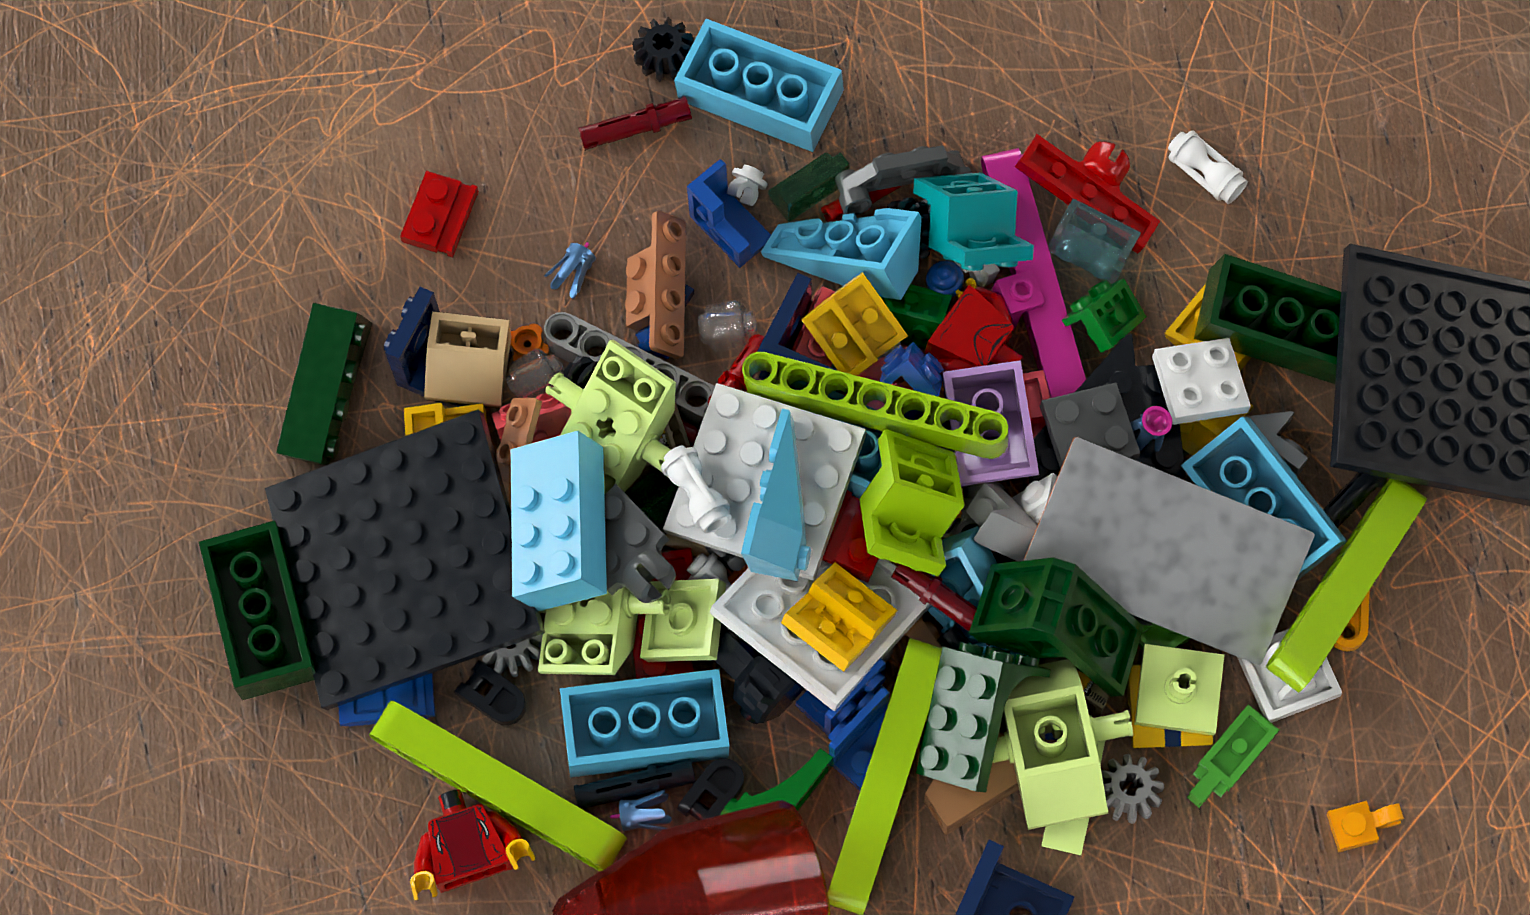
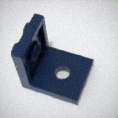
(788, 323)
(408, 345)
(1001, 889)

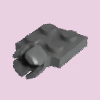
(1091, 415)
(634, 549)

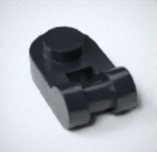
(503, 702)
(722, 781)

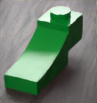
(792, 790)

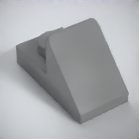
(1272, 427)
(1001, 522)

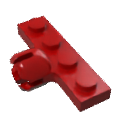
(1090, 181)

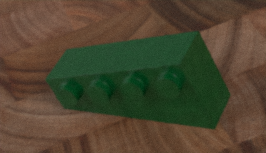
(323, 384)

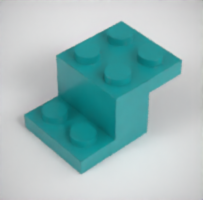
(973, 220)

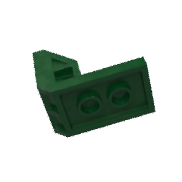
(1058, 612)

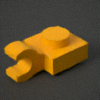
(1357, 826)

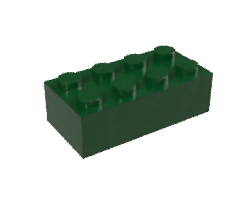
(1271, 317)
(257, 610)

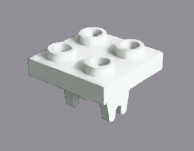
(1201, 381)
(1277, 698)

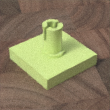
(688, 628)
(1179, 689)

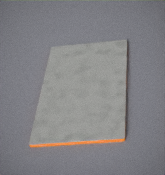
(1172, 549)

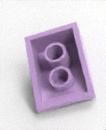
(1001, 390)

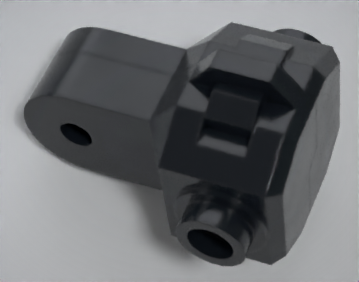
(759, 684)

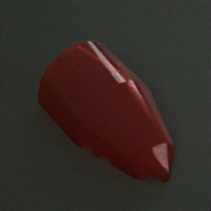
(719, 865)

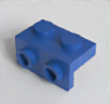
(917, 369)

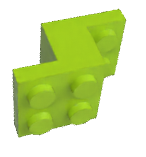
(911, 502)

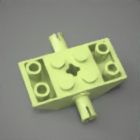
(622, 411)
(594, 633)
(1065, 777)

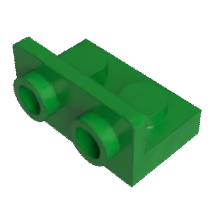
(919, 313)
(1107, 313)

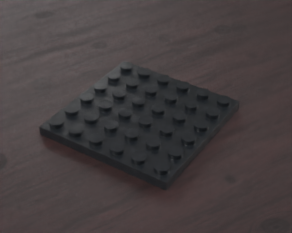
(1433, 375)
(402, 559)

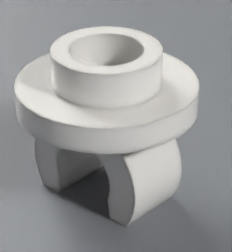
(749, 180)

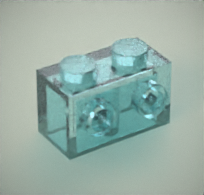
(1093, 241)

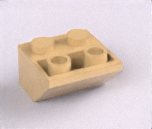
(467, 359)

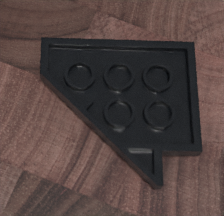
(1139, 391)

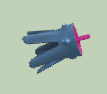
(577, 258)
(1153, 425)
(634, 814)

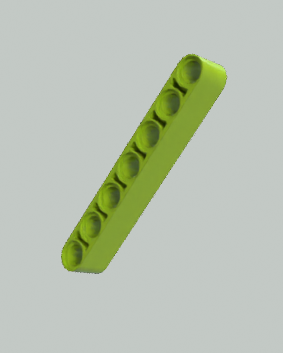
(891, 416)
(1345, 584)
(885, 778)
(498, 786)

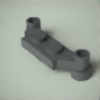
(895, 170)

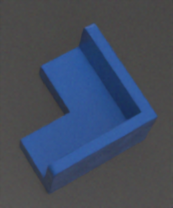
(724, 216)

